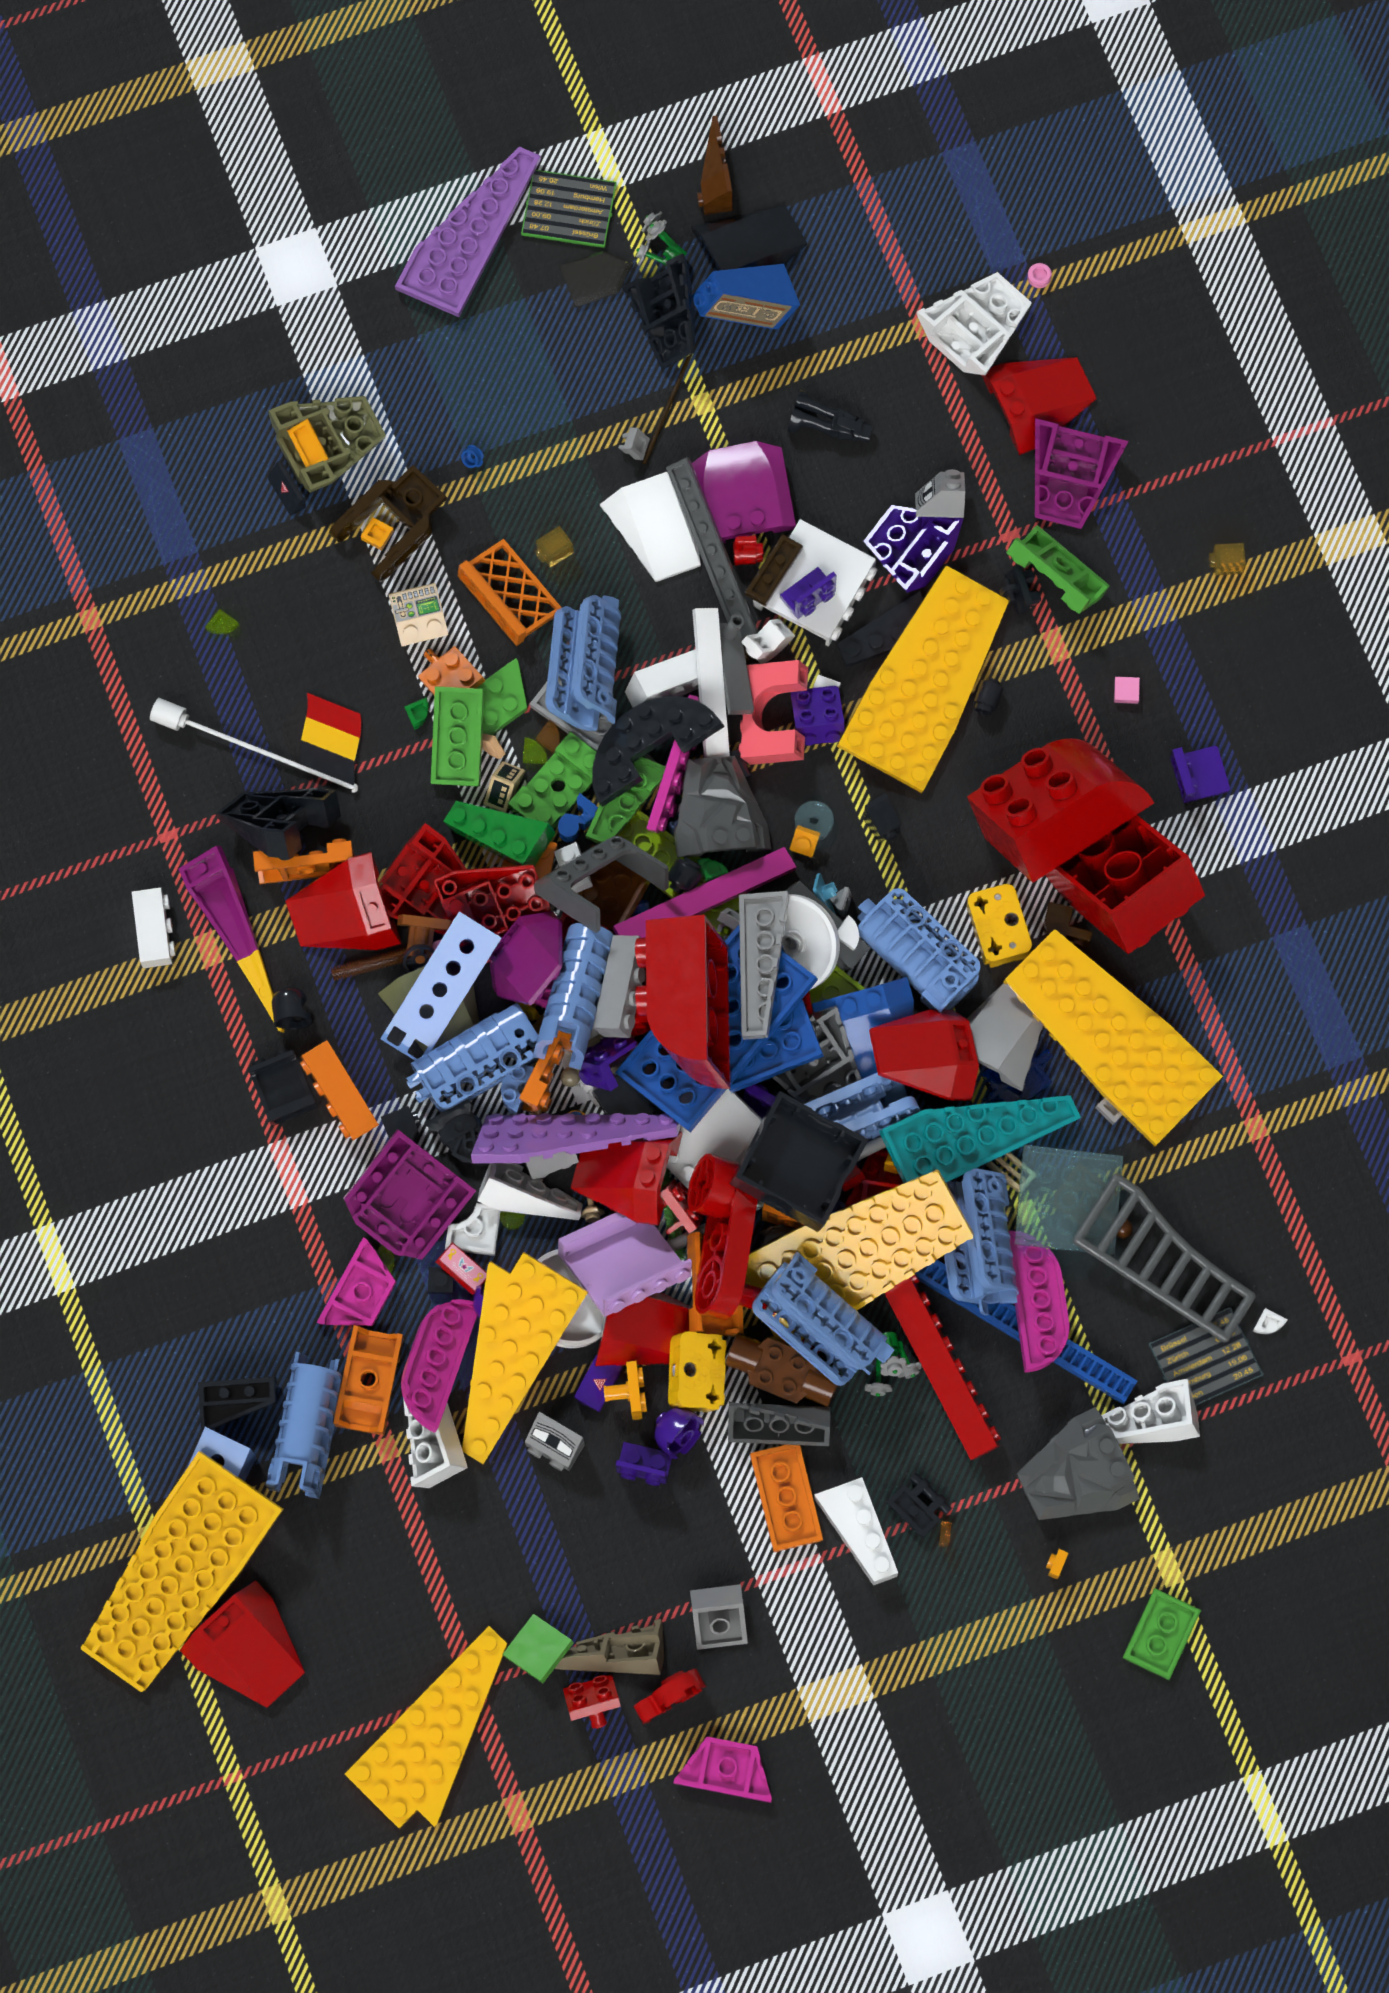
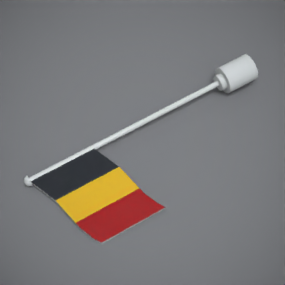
(327, 740)

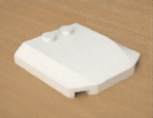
(721, 1132)

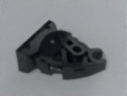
(458, 1130)

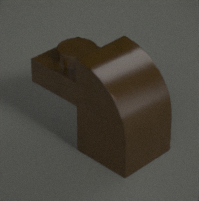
(1058, 919)

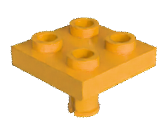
(629, 1391)

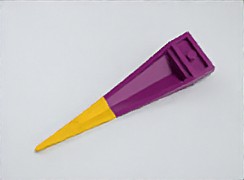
(219, 897)

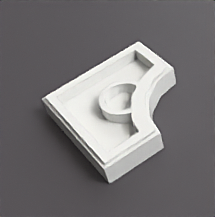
(477, 1233)

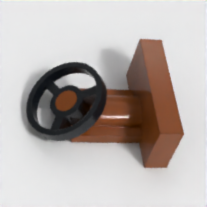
(420, 937)

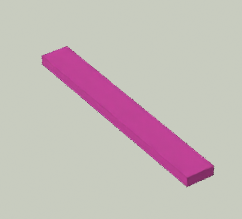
(713, 892)

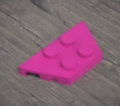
(360, 1290)
(726, 1769)

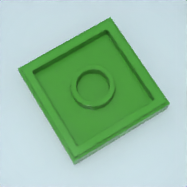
(538, 1648)

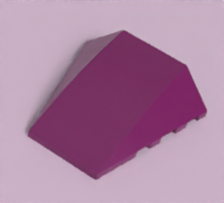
(1071, 471)

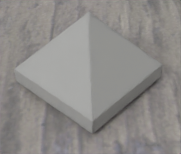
(842, 901)

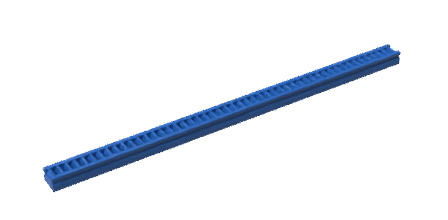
(1003, 1317)

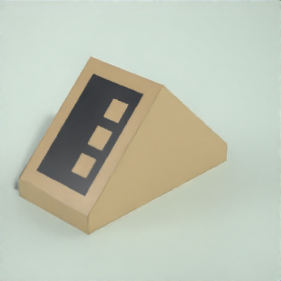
(503, 786)

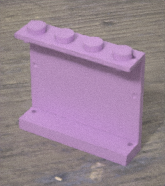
(621, 1261)

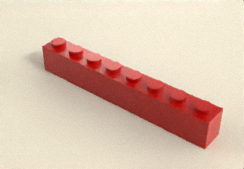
(942, 1368)

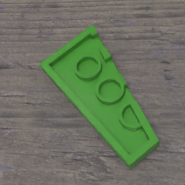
(616, 814)

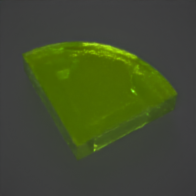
(221, 623)
(533, 752)
(387, 1257)

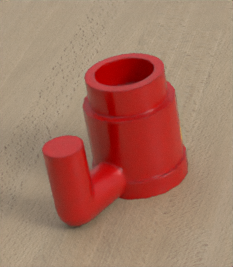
(747, 550)

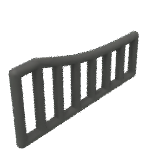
(1170, 1235)

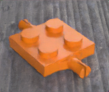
(450, 671)

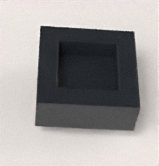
(439, 1281)

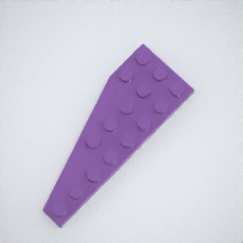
(456, 253)
(525, 1136)

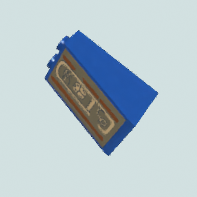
(748, 296)

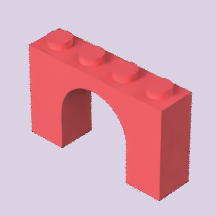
(766, 682)

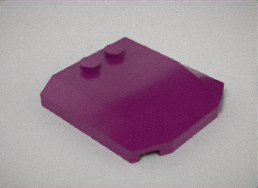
(746, 489)
(406, 1198)

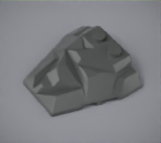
(718, 810)
(1079, 1471)

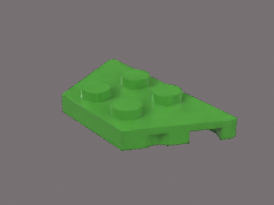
(503, 698)

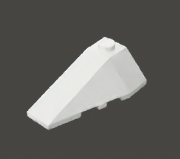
(1157, 1417)

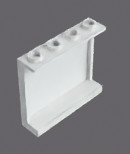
(830, 555)

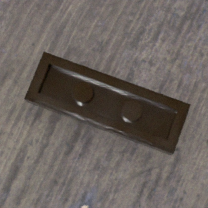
(774, 570)

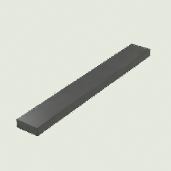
(710, 544)

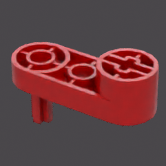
(726, 1238)

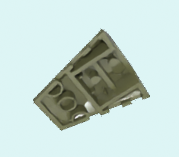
(463, 1019)

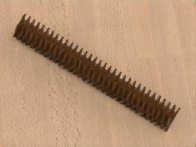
(369, 964)

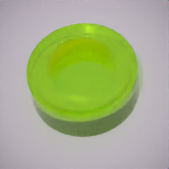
(512, 1220)

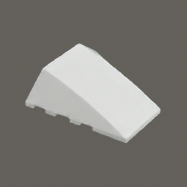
(975, 322)
(654, 526)

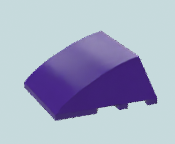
(913, 545)

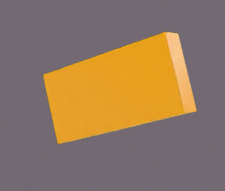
(307, 443)

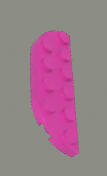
(669, 788)
(1039, 1305)
(436, 1360)

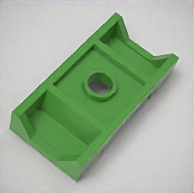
(1065, 570)
(570, 764)

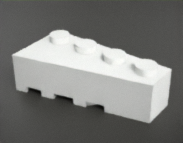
(668, 678)
(434, 1454)
(856, 1522)

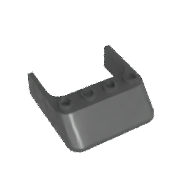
(557, 885)

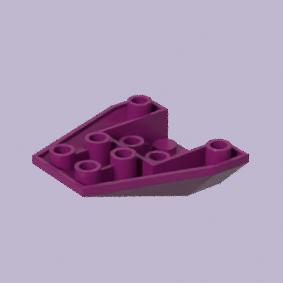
(527, 958)

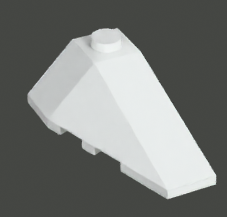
(514, 1191)

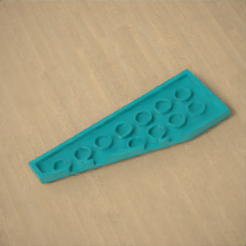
(971, 1135)

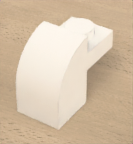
(768, 641)

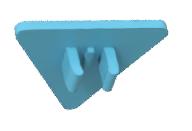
(824, 891)

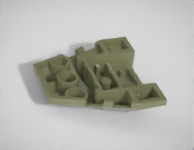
(343, 427)

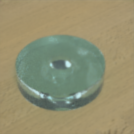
(817, 810)

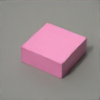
(1126, 690)

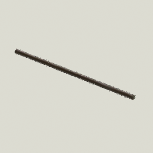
(666, 410)

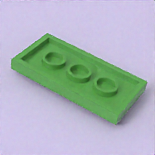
(457, 736)

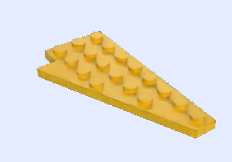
(517, 1332)
(422, 1751)

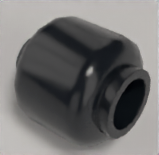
(684, 875)

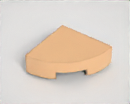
(492, 746)

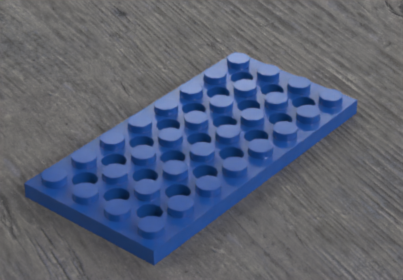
(705, 1097)

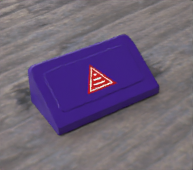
(592, 1390)

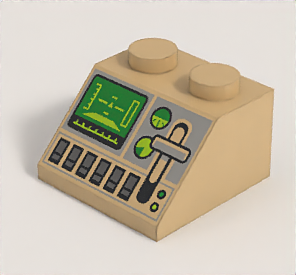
(418, 614)

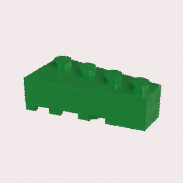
(501, 833)

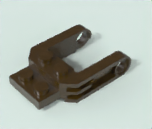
(410, 500)

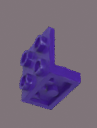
(809, 592)
(1199, 773)
(643, 1463)

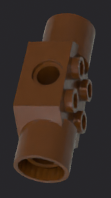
(779, 1369)

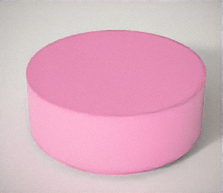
(1039, 275)

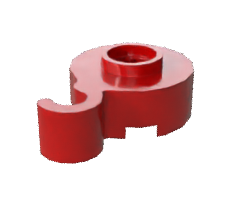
(674, 1689)

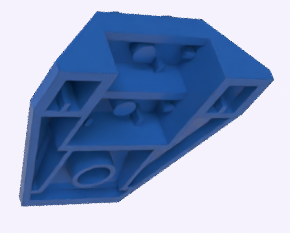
(869, 1009)

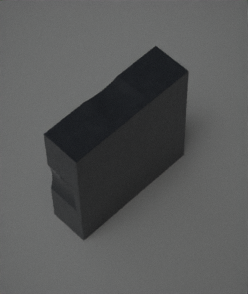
(798, 1161)

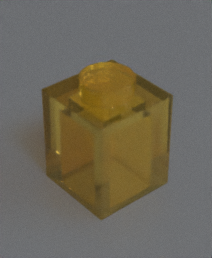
(554, 547)
(1228, 559)

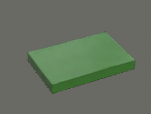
(1161, 1634)

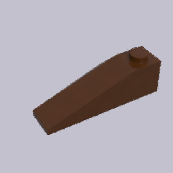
(715, 180)

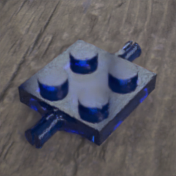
(1035, 1082)

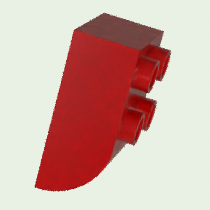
(1055, 805)
(1129, 883)
(687, 995)

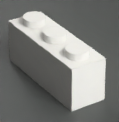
(153, 927)

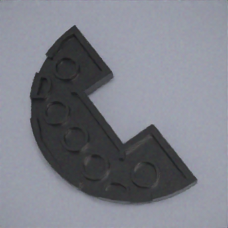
(642, 731)

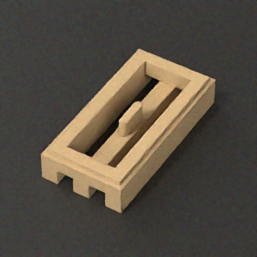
(1013, 1159)

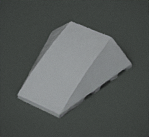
(1005, 1035)

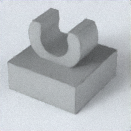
(635, 443)
(728, 918)

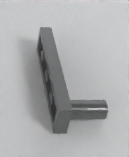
(735, 671)

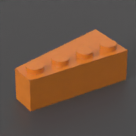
(338, 1090)

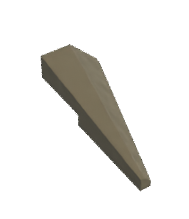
(631, 1652)

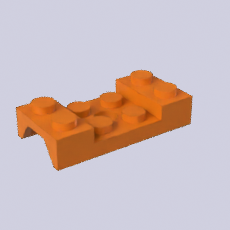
(302, 867)
(536, 1091)
(702, 1323)
(364, 1406)

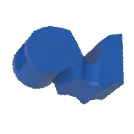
(570, 824)

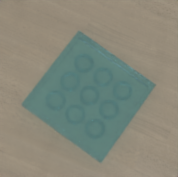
(1058, 1194)

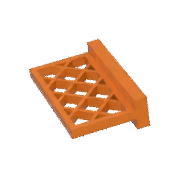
(490, 598)

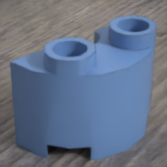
(512, 1087)

